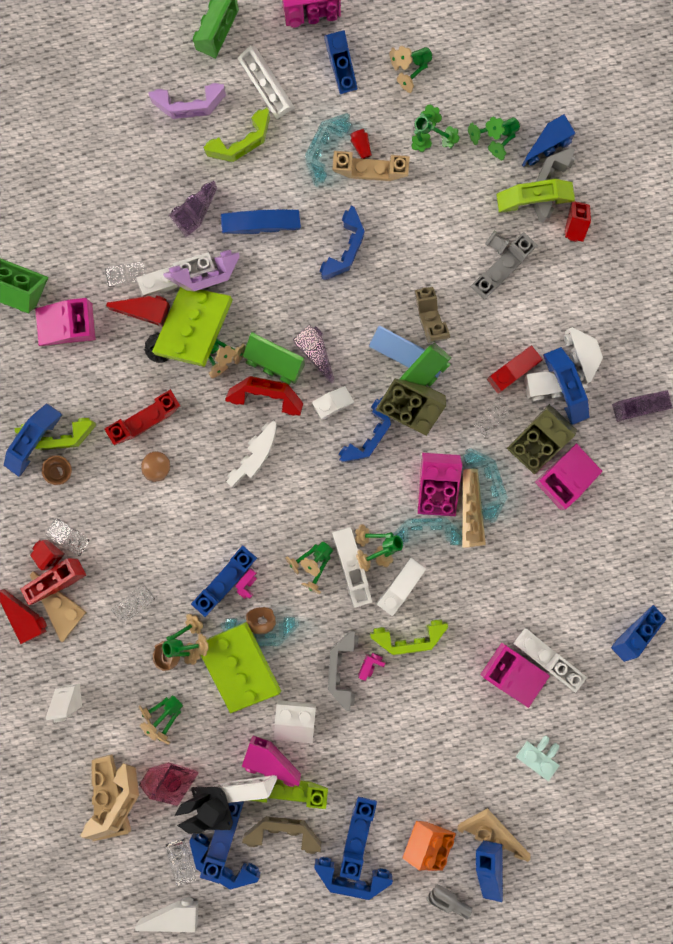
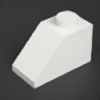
(332, 402)

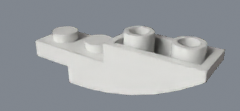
(156, 282)
(261, 448)
(354, 575)
(550, 660)

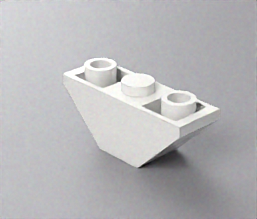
(584, 354)

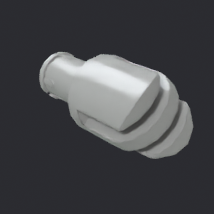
(448, 902)

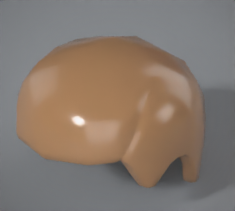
(155, 466)
(51, 473)
(252, 620)
(161, 662)

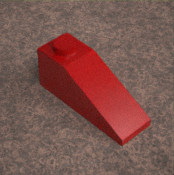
(143, 308)
(514, 369)
(53, 580)
(24, 620)

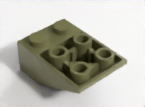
(412, 405)
(542, 439)

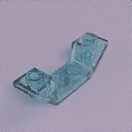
(334, 125)
(491, 471)
(452, 533)
(270, 639)

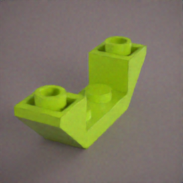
(216, 149)
(535, 192)
(80, 431)
(435, 632)
(307, 791)

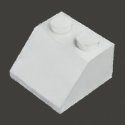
(294, 721)

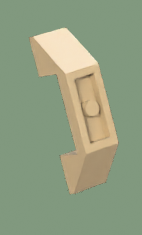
(370, 169)
(127, 779)

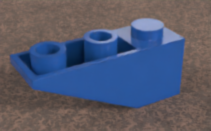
(341, 61)
(555, 134)
(638, 635)
(490, 870)

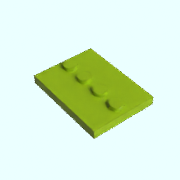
(192, 326)
(239, 668)

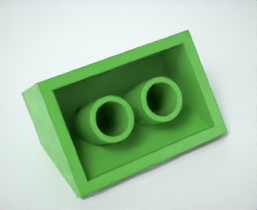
(215, 26)
(20, 286)
(273, 359)
(427, 366)

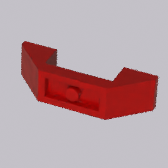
(258, 386)
(145, 419)

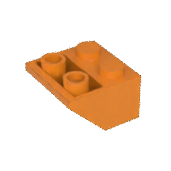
(428, 846)

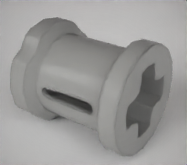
(497, 242)

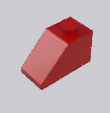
(578, 221)
(46, 554)

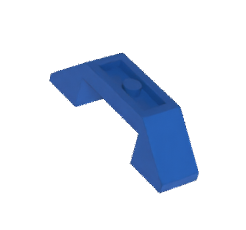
(333, 267)
(570, 384)
(28, 438)
(352, 453)
(224, 581)
(356, 838)
(220, 847)
(246, 875)
(379, 881)

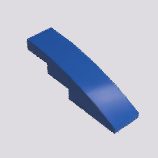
(260, 221)

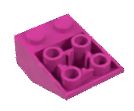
(294, 11)
(65, 322)
(568, 477)
(439, 484)
(514, 675)
(267, 759)

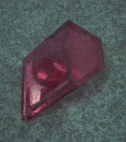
(167, 782)

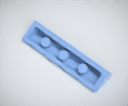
(396, 347)

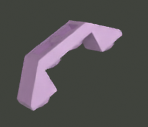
(214, 94)
(225, 266)

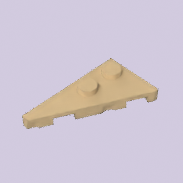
(62, 612)
(489, 828)

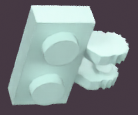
(537, 760)

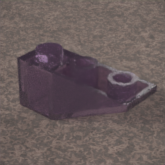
(191, 214)
(642, 405)

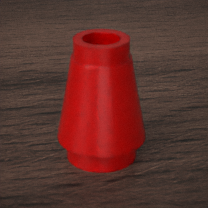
(361, 143)

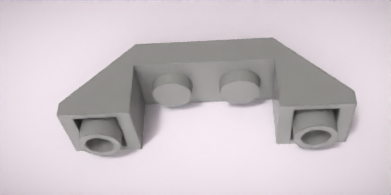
(557, 161)
(504, 266)
(342, 695)

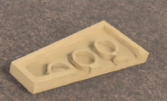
(473, 524)
(106, 792)

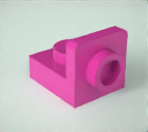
(247, 580)
(367, 667)

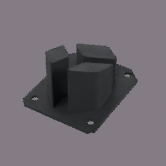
(211, 808)

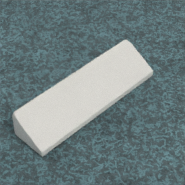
(267, 81)
(248, 789)

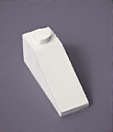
(401, 587)
(177, 917)

